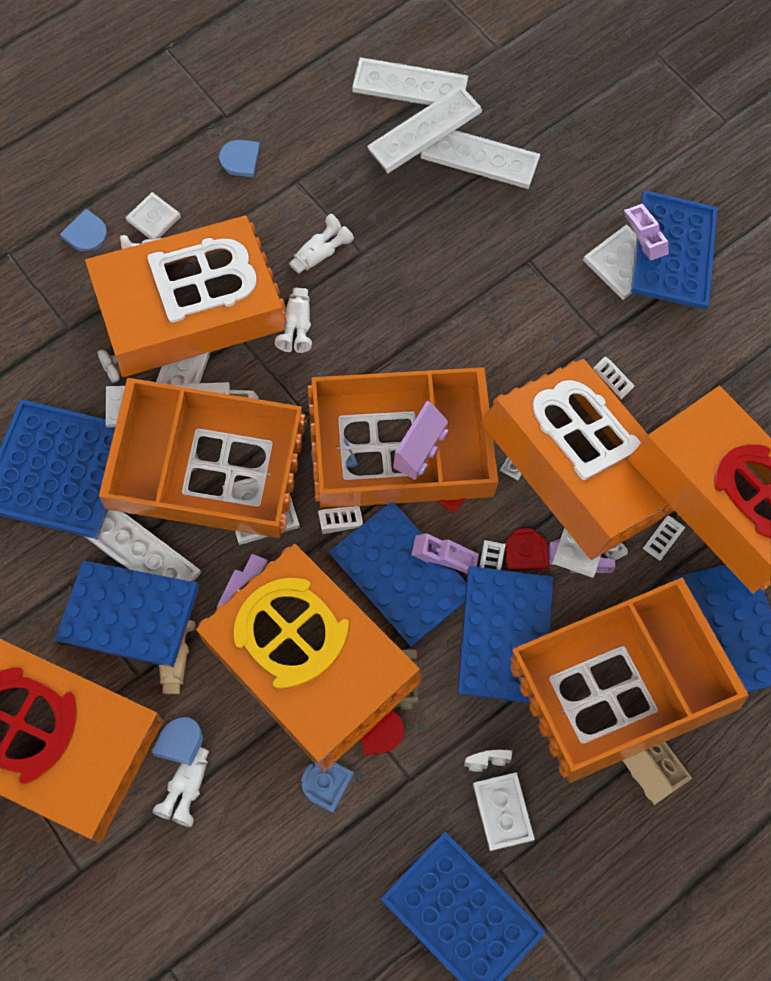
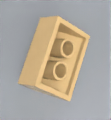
(657, 771)

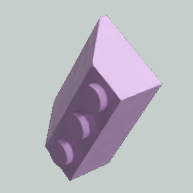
(421, 441)

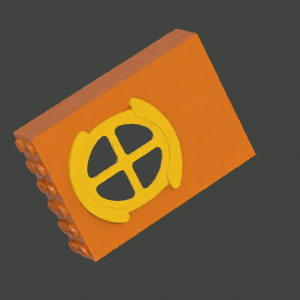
(340, 687)

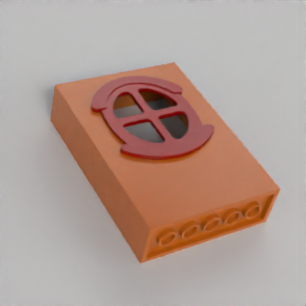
(694, 469)
(87, 757)

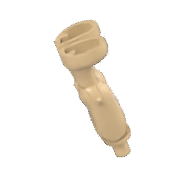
(171, 677)

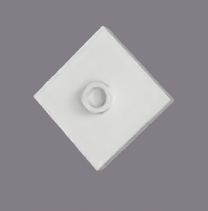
(153, 216)

